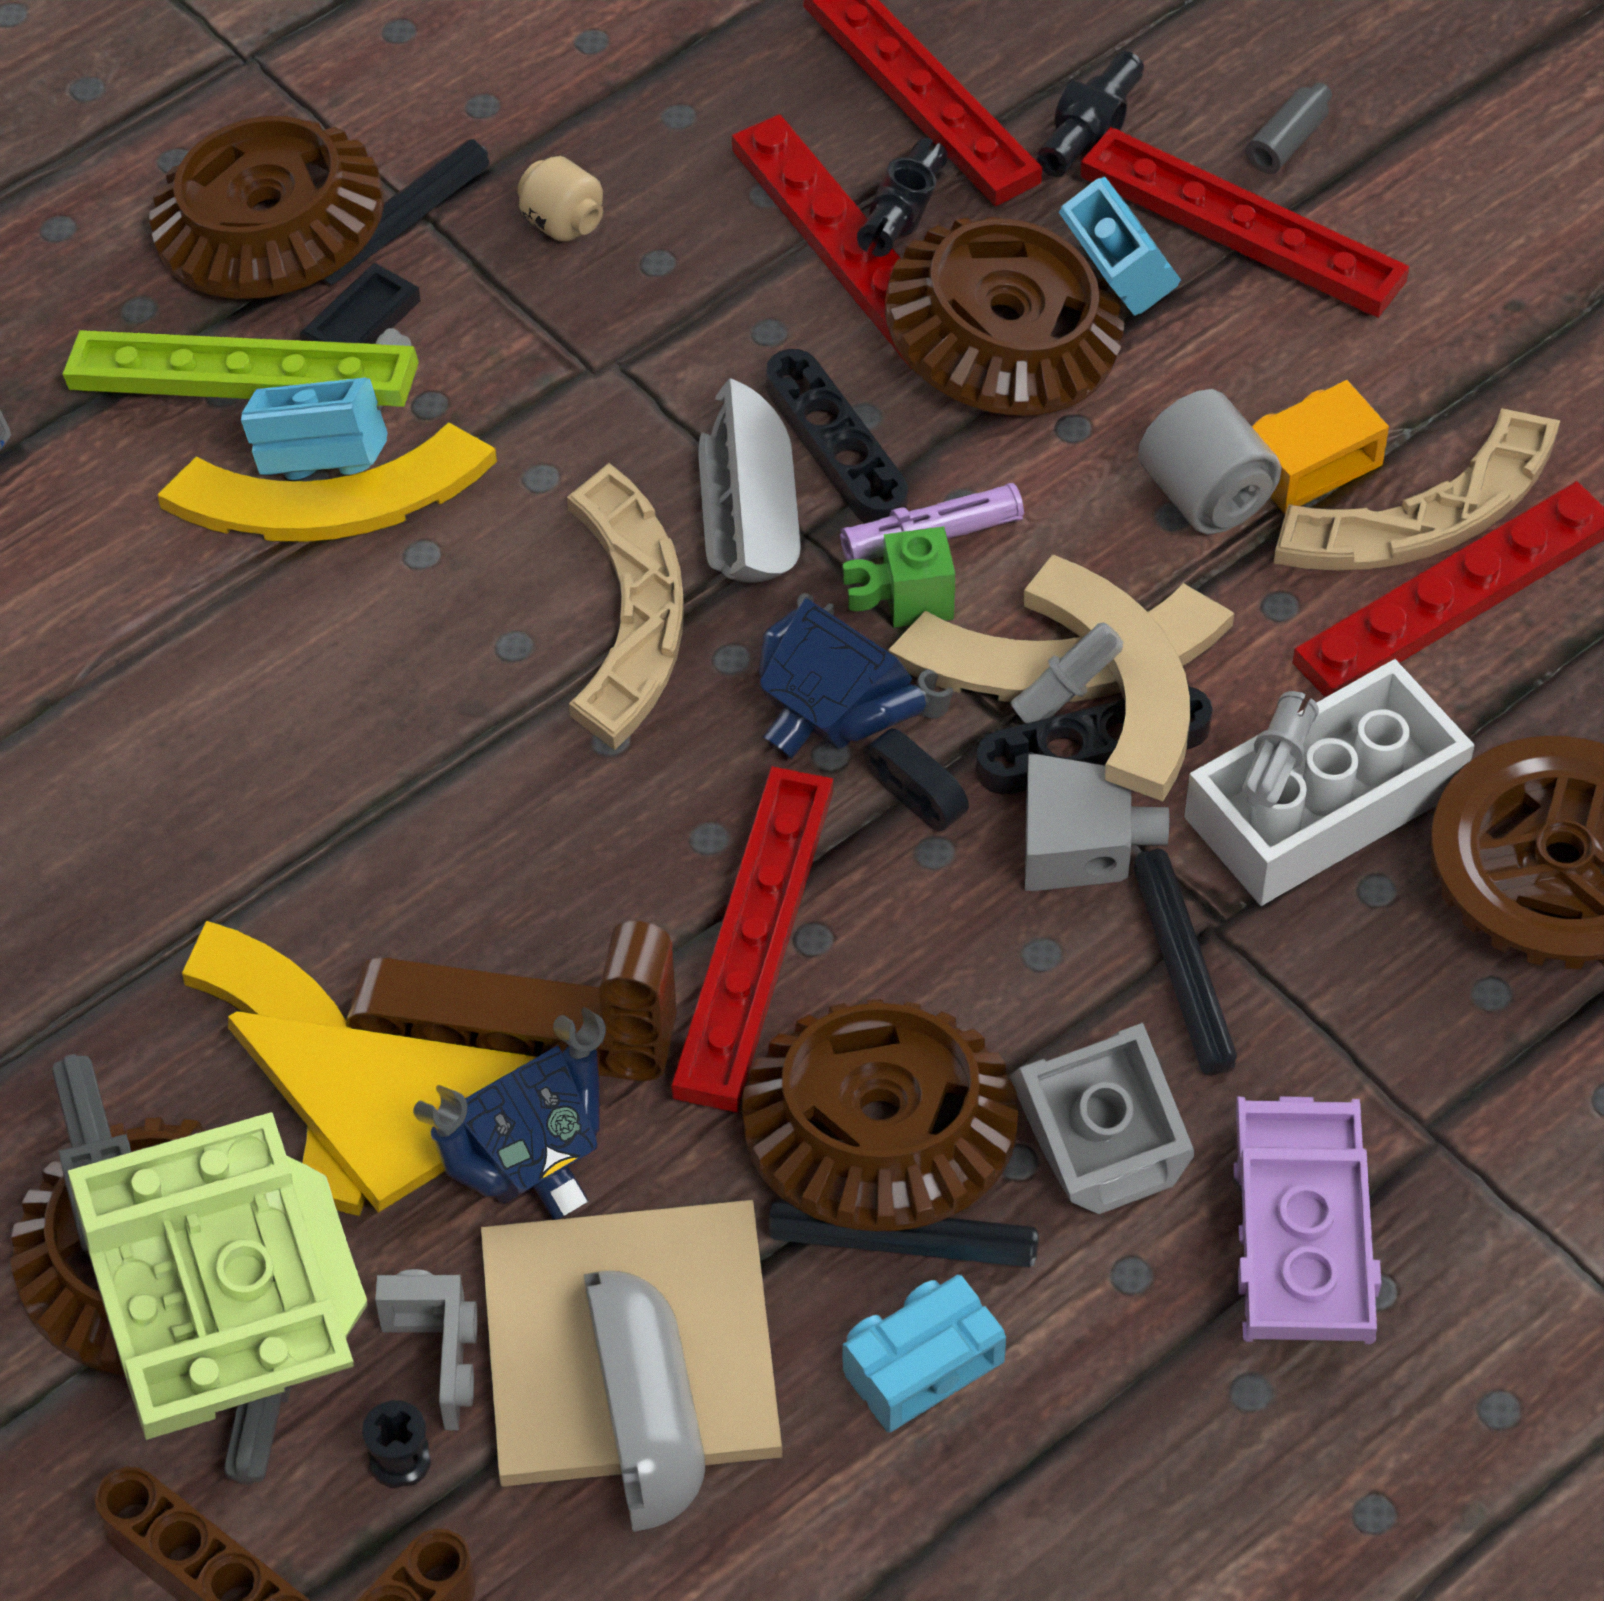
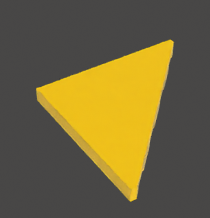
(362, 1091)

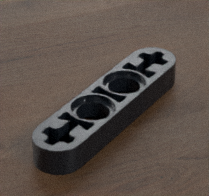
(829, 440)
(1084, 726)

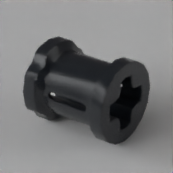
(388, 1448)

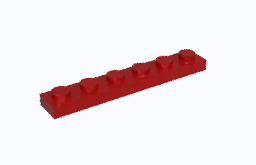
(930, 96)
(818, 211)
(1246, 222)
(1454, 590)
(753, 940)

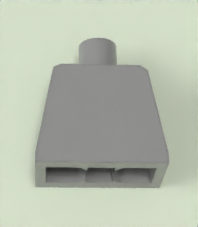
(1082, 825)

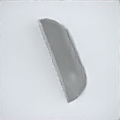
(748, 489)
(646, 1396)

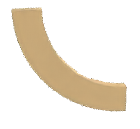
(1428, 521)
(650, 606)
(1011, 666)
(1145, 671)

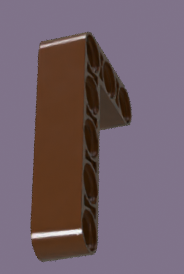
(520, 1011)
(225, 1564)

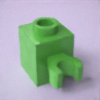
(913, 577)

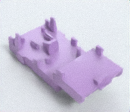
(1305, 1221)

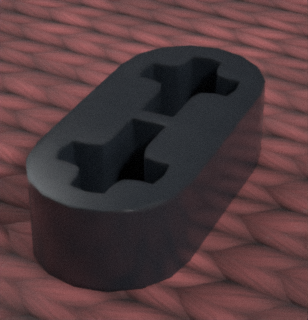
(916, 779)

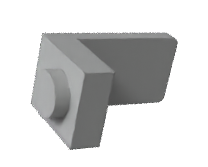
(434, 1303)

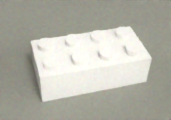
(1367, 768)

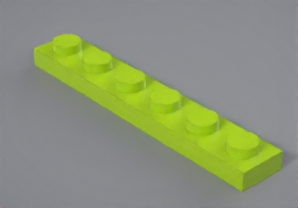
(231, 365)

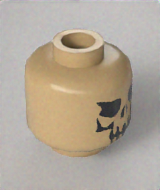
(560, 198)

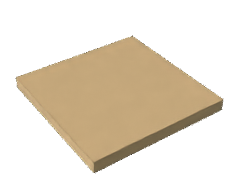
(545, 1351)

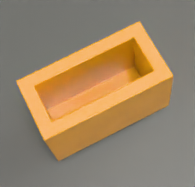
(1323, 443)

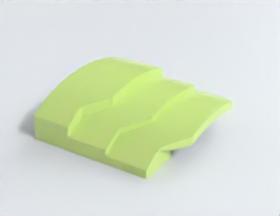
(217, 1271)

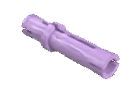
(957, 515)

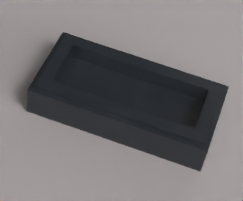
(364, 309)

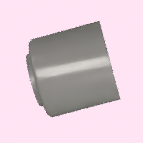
(1209, 461)

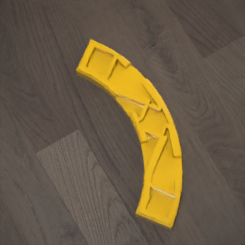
(330, 506)
(270, 985)

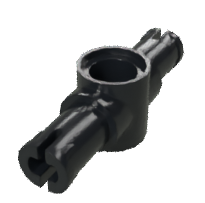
(1089, 111)
(902, 197)

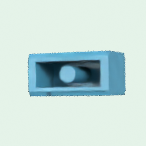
(1119, 246)
(315, 428)
(922, 1351)

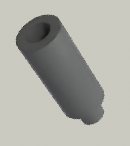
(1289, 128)

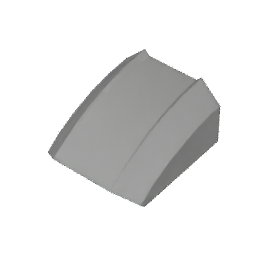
(1106, 1121)

